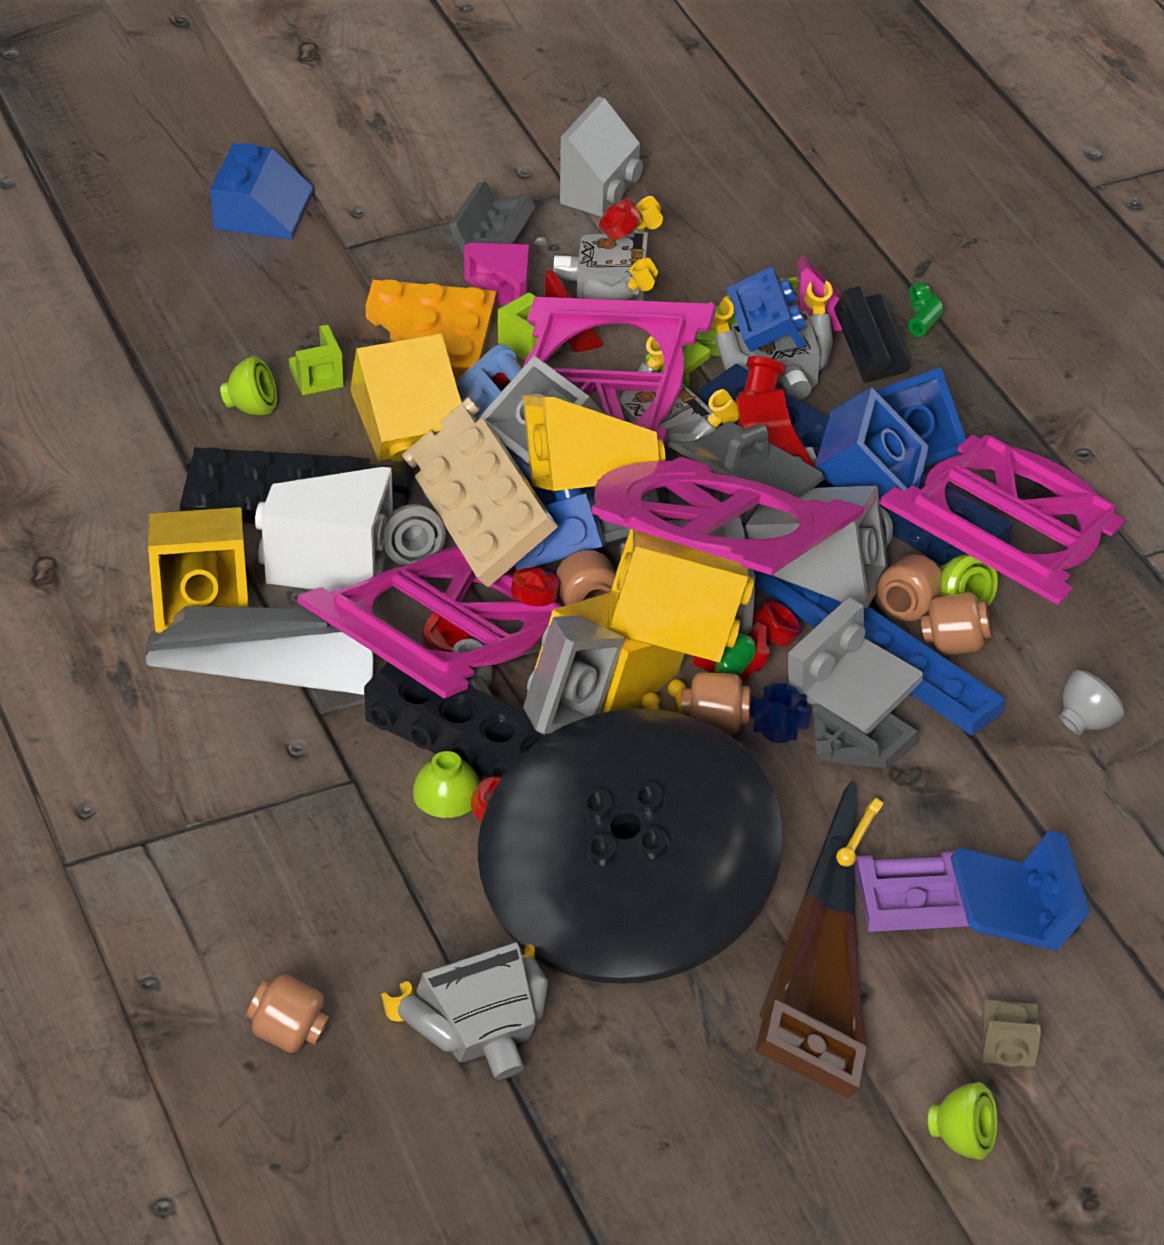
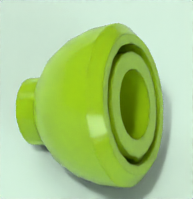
(250, 388)
(969, 575)
(445, 786)
(966, 1120)

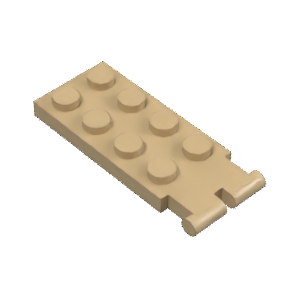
(479, 493)

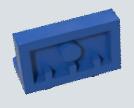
(766, 310)

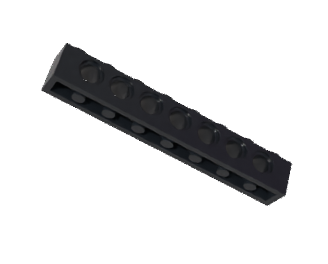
(469, 723)

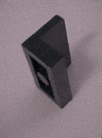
(871, 335)

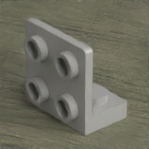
(848, 671)

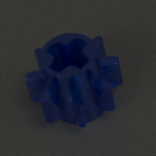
(780, 713)

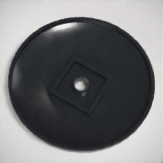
(640, 902)

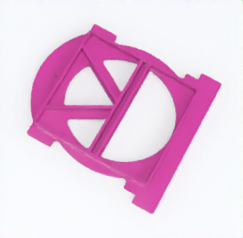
(667, 322)
(620, 502)
(1037, 572)
(440, 671)

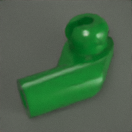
(926, 307)
(739, 657)

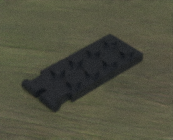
(245, 477)

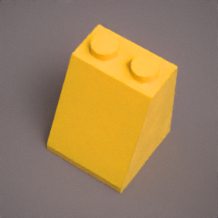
(403, 392)
(579, 445)
(196, 561)
(677, 596)
(640, 667)

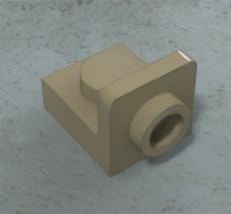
(1010, 1033)

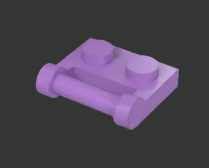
(909, 893)

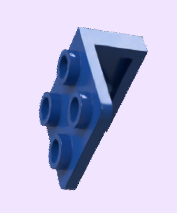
(576, 528)
(1023, 901)

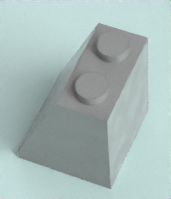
(841, 564)

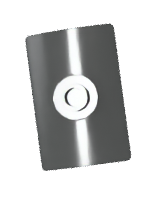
(750, 456)

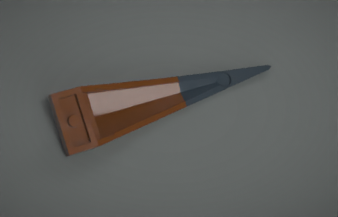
(814, 999)

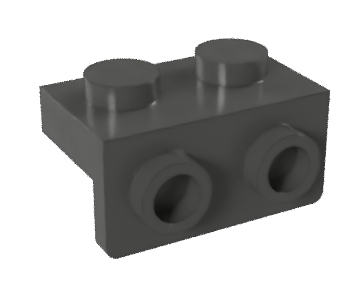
(490, 220)

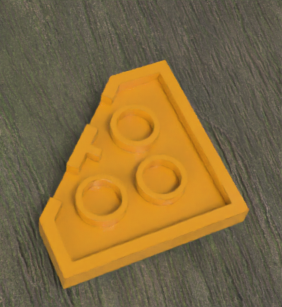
(432, 309)

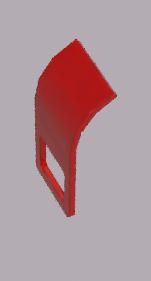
(771, 411)

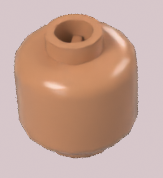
(584, 576)
(909, 587)
(957, 624)
(717, 701)
(287, 1013)

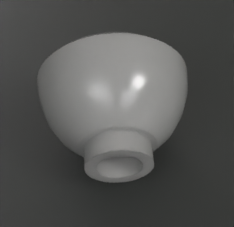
(413, 534)
(1089, 704)

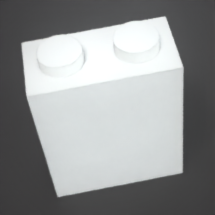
(325, 529)

